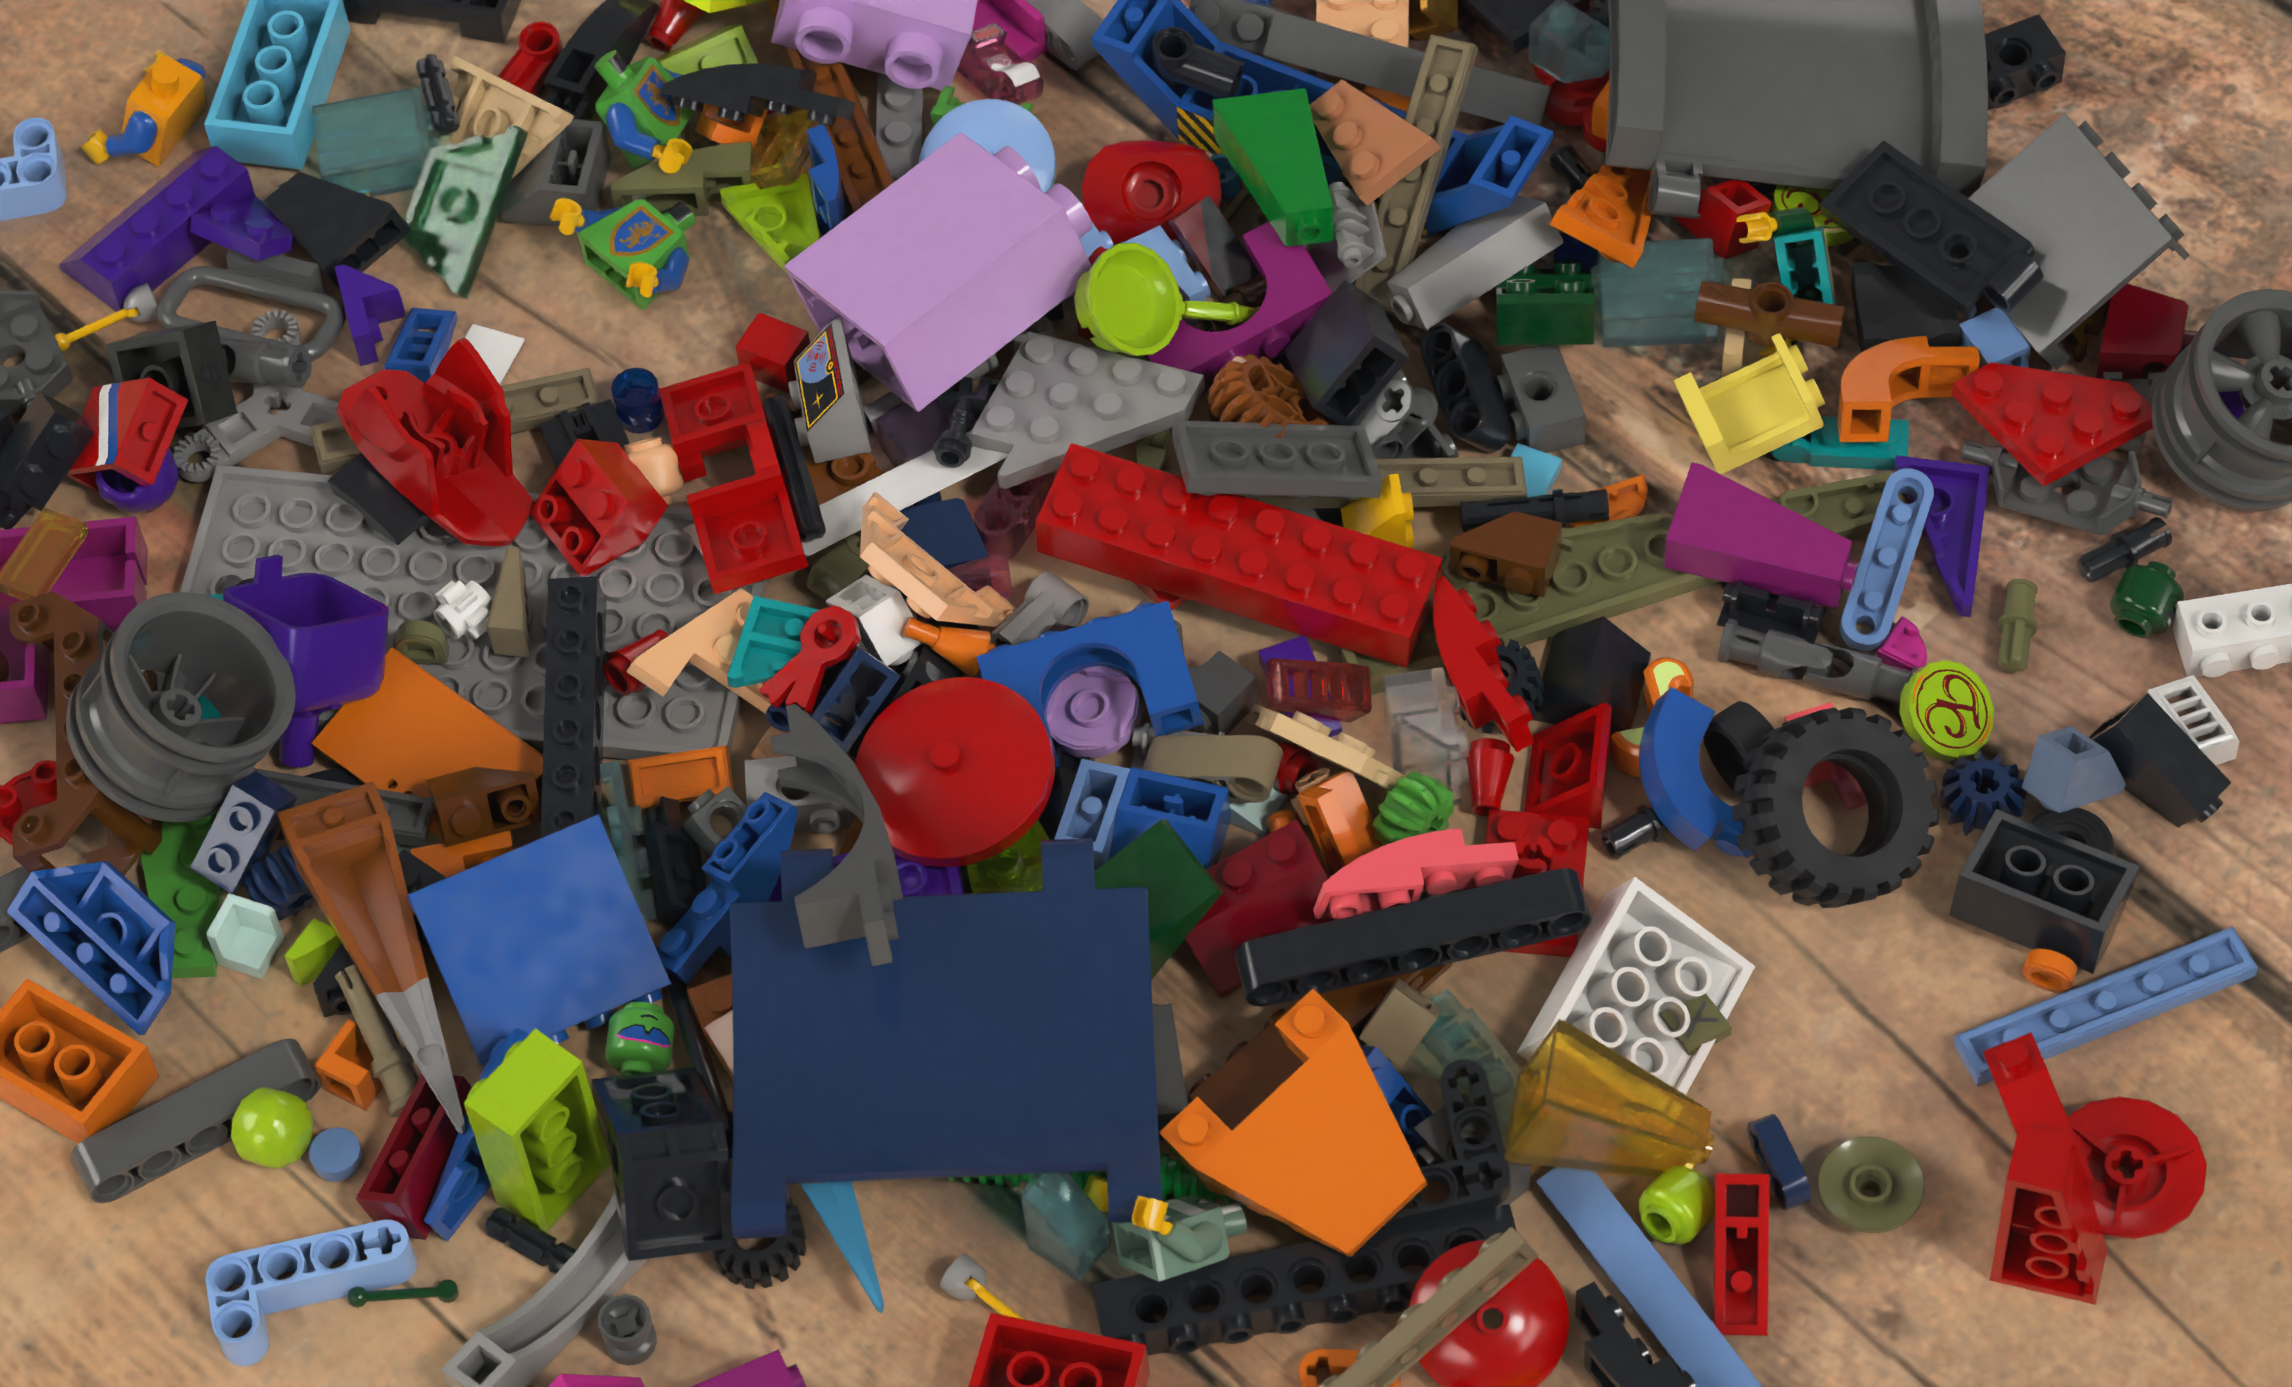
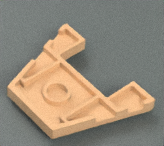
(925, 582)
(710, 646)

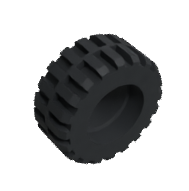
(1895, 797)

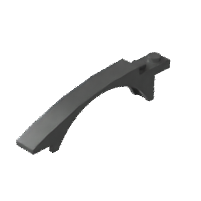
(1361, 57)
(861, 890)

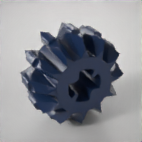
(1979, 788)
(279, 884)

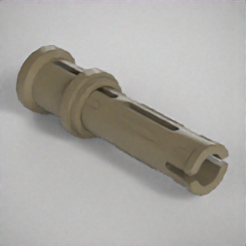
(391, 1061)

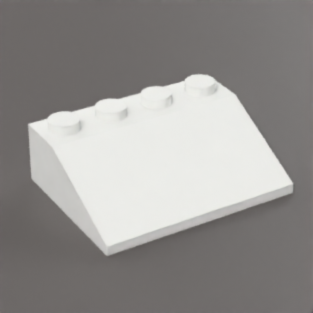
(1631, 967)

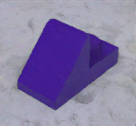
(367, 304)

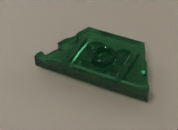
(460, 203)

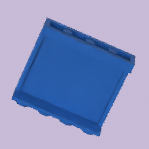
(540, 938)

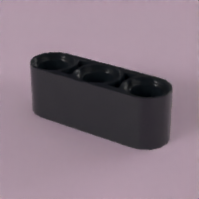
(1466, 388)

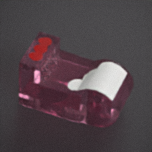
(998, 69)

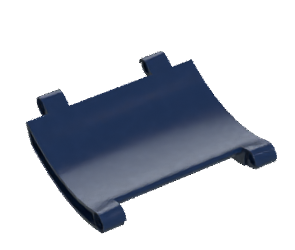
(985, 1048)

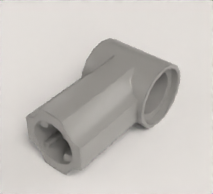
(1045, 603)

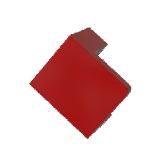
(771, 350)

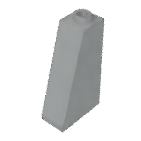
(1472, 261)

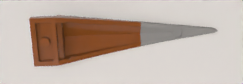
(355, 874)

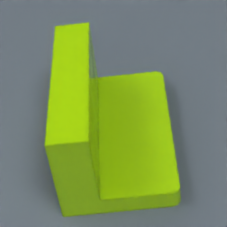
(715, 49)

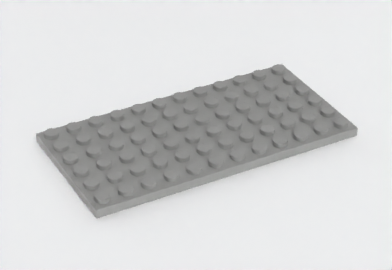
(646, 589)

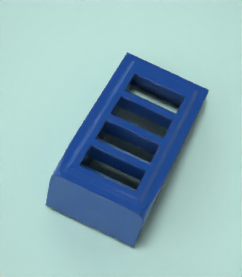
(421, 350)

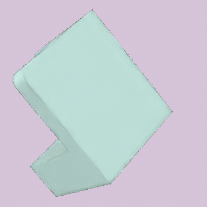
(245, 936)

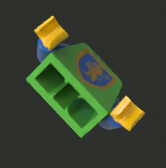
(639, 115)
(631, 245)

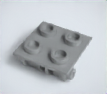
(1355, 242)

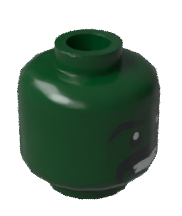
(2146, 599)

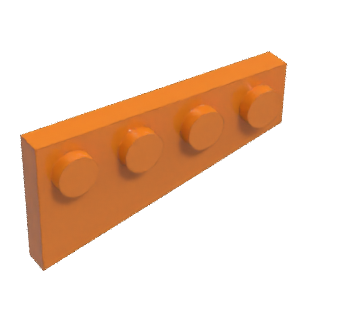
(1610, 213)

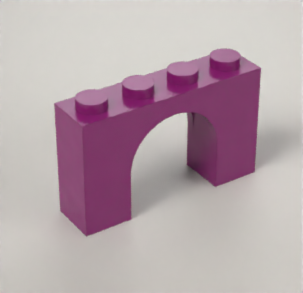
(1291, 300)

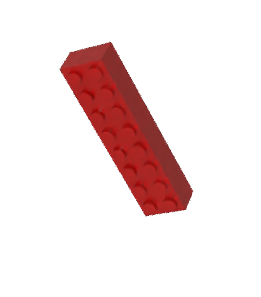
(1238, 555)

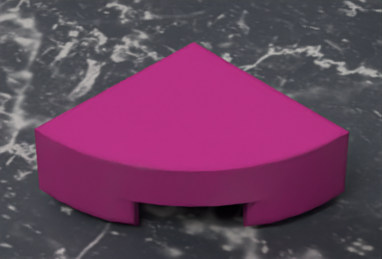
(1903, 646)

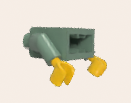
(1170, 1234)

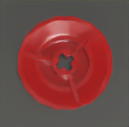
(2158, 1153)

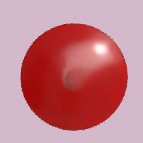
(957, 770)

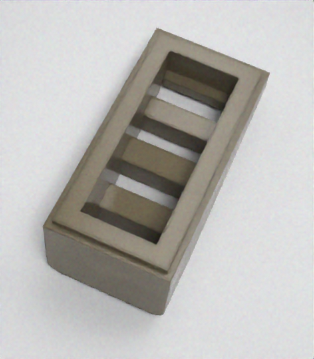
(509, 614)

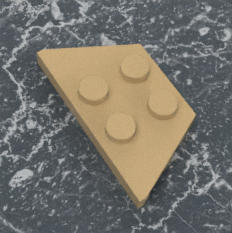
(492, 104)
(1313, 736)

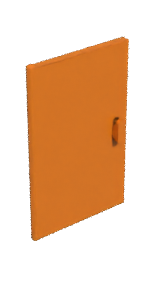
(419, 732)

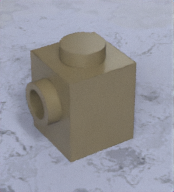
(1400, 1023)

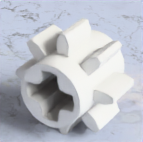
(463, 609)

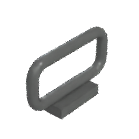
(274, 279)

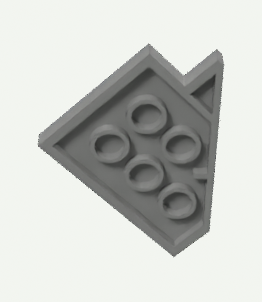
(1079, 396)

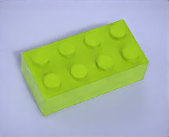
(538, 1130)

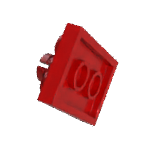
(1543, 845)

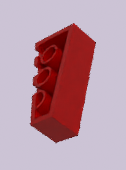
(2048, 1220)

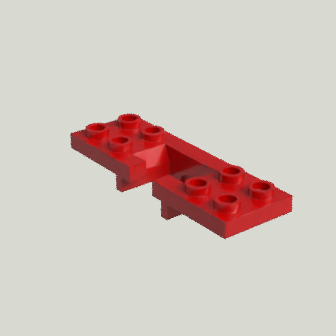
(749, 522)

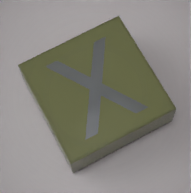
(1705, 1023)

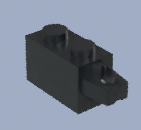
(38, 456)

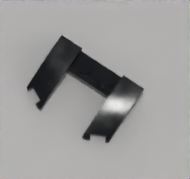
(477, 18)

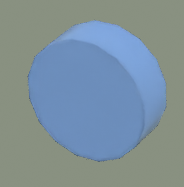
(336, 1154)

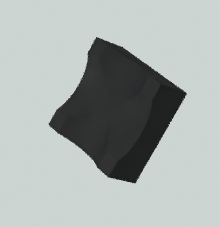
(1897, 306)

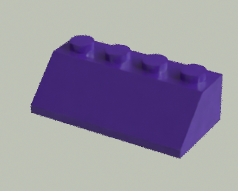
(153, 233)

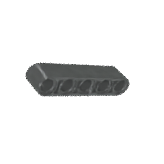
(186, 1122)

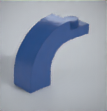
(1674, 776)

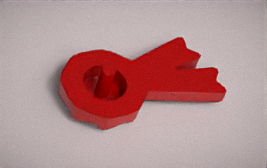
(825, 641)

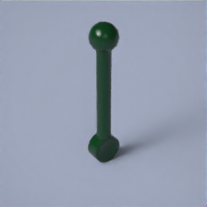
(445, 1291)

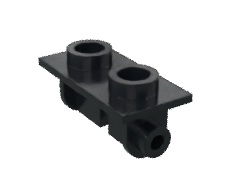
(1764, 611)

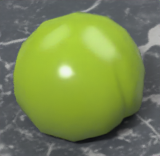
(272, 1128)

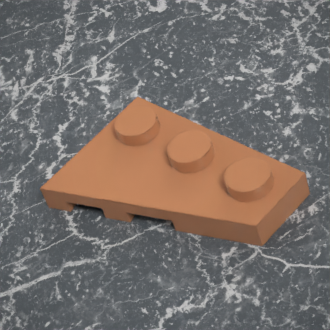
(1369, 140)

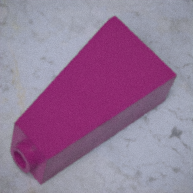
(1743, 536)

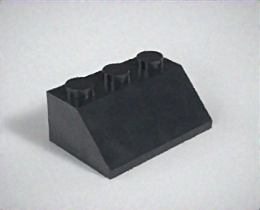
(2043, 890)

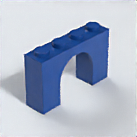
(1135, 642)

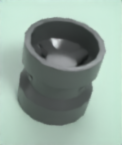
(622, 1318)

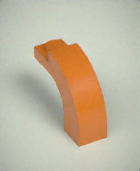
(1894, 374)

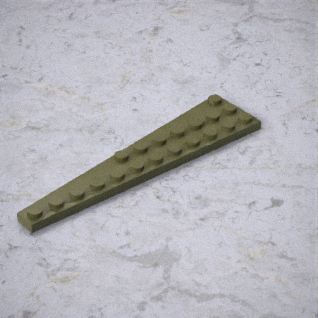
(1617, 570)

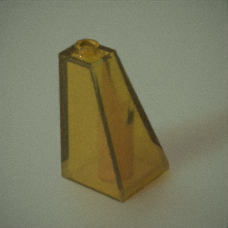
(1601, 1112)

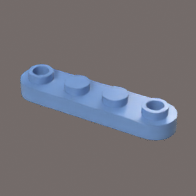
(1886, 559)

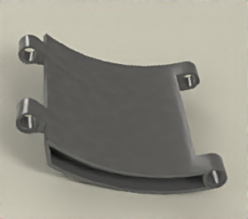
(1793, 91)

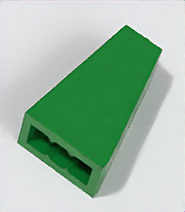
(1279, 161)

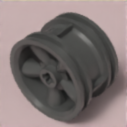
(2196, 432)
(153, 746)

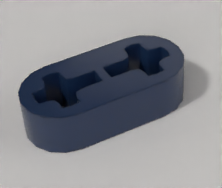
(1780, 1161)

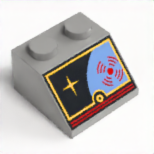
(829, 398)

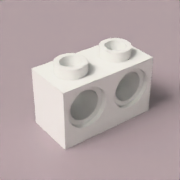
(880, 619)

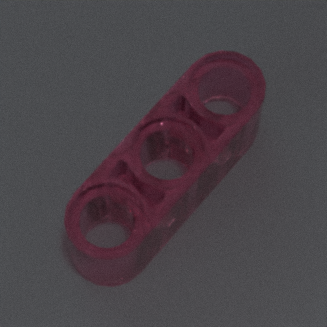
(1011, 514)

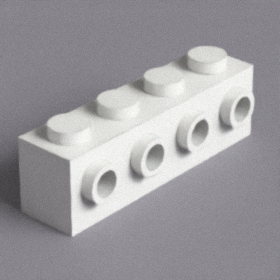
(2235, 631)

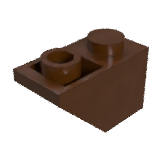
(1509, 552)
(483, 803)

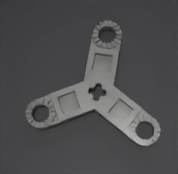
(254, 425)

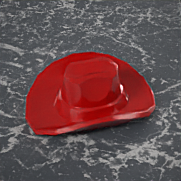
(1146, 186)

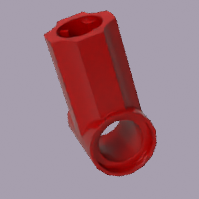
(534, 59)

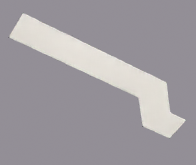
(898, 486)

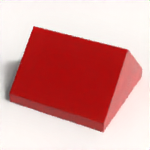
(1571, 766)

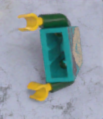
(1800, 255)

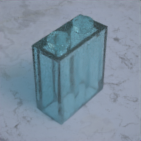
(374, 141)
(1658, 295)

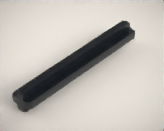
(793, 468)

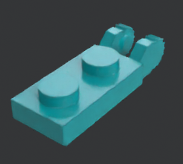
(1827, 451)

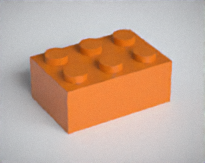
(68, 1064)

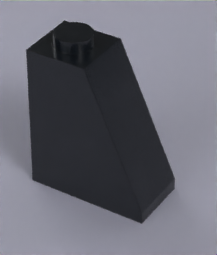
(336, 222)
(2161, 763)

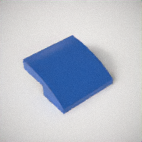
(825, 180)

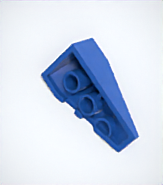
(464, 1175)

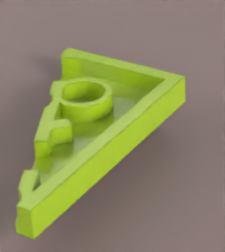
(775, 217)

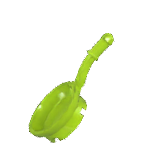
(1136, 302)

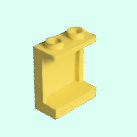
(1753, 407)

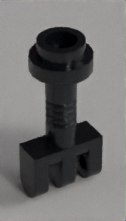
(953, 446)

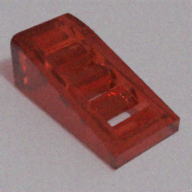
(1347, 681)

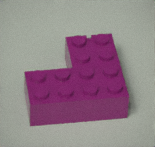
(101, 578)

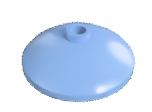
(994, 126)

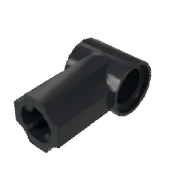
(1194, 64)

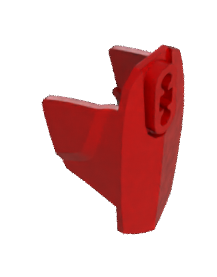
(443, 444)

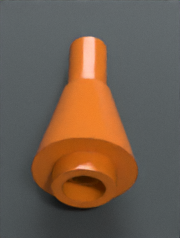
(953, 644)

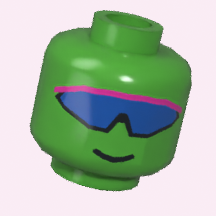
(639, 1039)

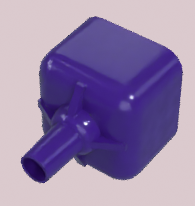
(327, 636)

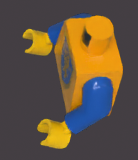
(155, 112)

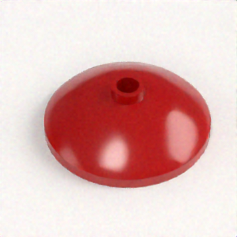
(1520, 1349)

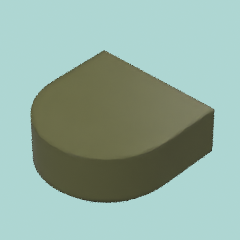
(422, 642)

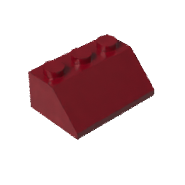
(1264, 893)

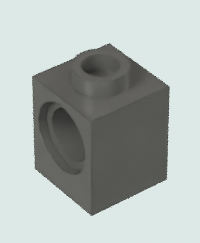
(698, 825)

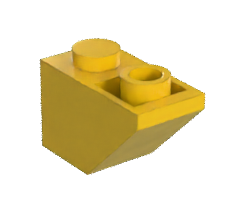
(1383, 516)

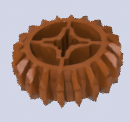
(1262, 394)

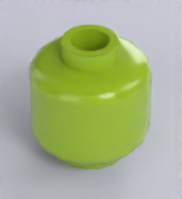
(1677, 1205)

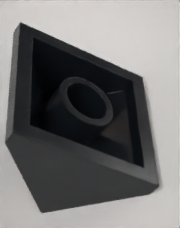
(1593, 667)

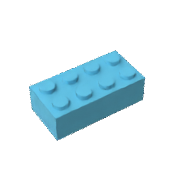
(273, 77)

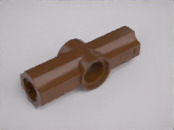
(1769, 311)

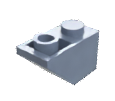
(2071, 771)

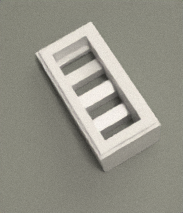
(2223, 743)

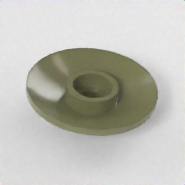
(1871, 1165)

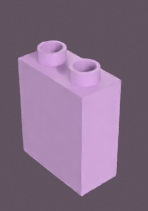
(905, 39)
(944, 267)

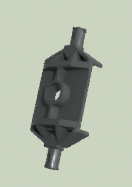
(28, 334)
(2102, 499)

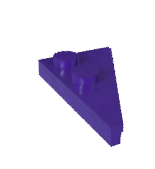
(1953, 522)

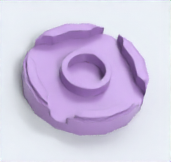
(1094, 712)

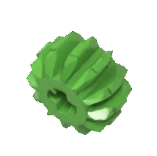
(1413, 808)

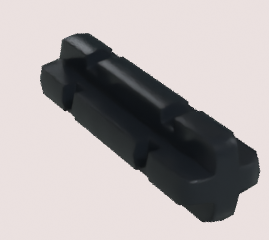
(437, 95)
(528, 1239)

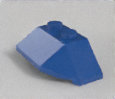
(102, 935)

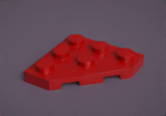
(2052, 417)

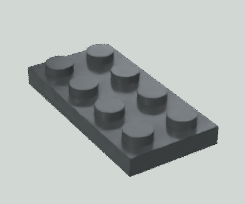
(1255, 463)

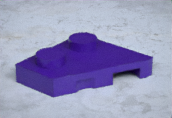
(244, 228)

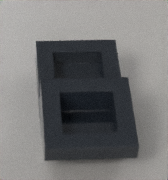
(377, 499)

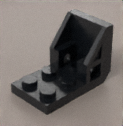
(666, 1163)

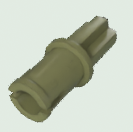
(2017, 625)

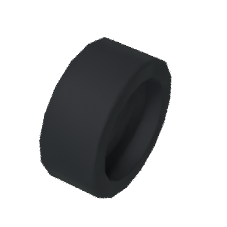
(1731, 738)

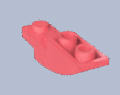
(1411, 866)

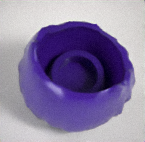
(133, 497)

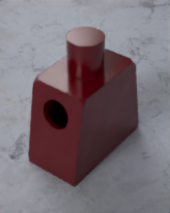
(2143, 333)

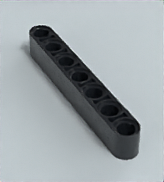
(1412, 937)

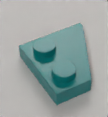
(768, 641)

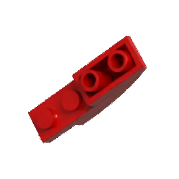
(1475, 667)

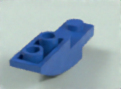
(741, 871)

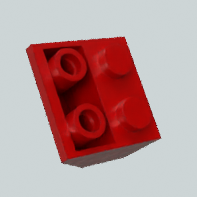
(597, 505)

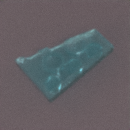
(626, 824)

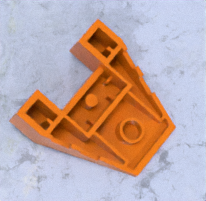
(1314, 1150)

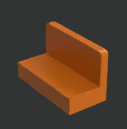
(1339, 820)

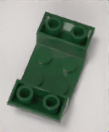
(1546, 306)

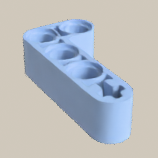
(35, 177)
(309, 1284)

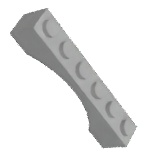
(535, 1333)

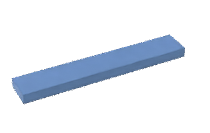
(2114, 1000)
(1644, 1279)

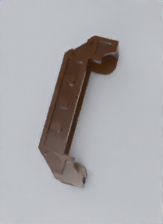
(77, 642)

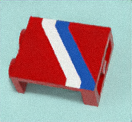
(130, 429)

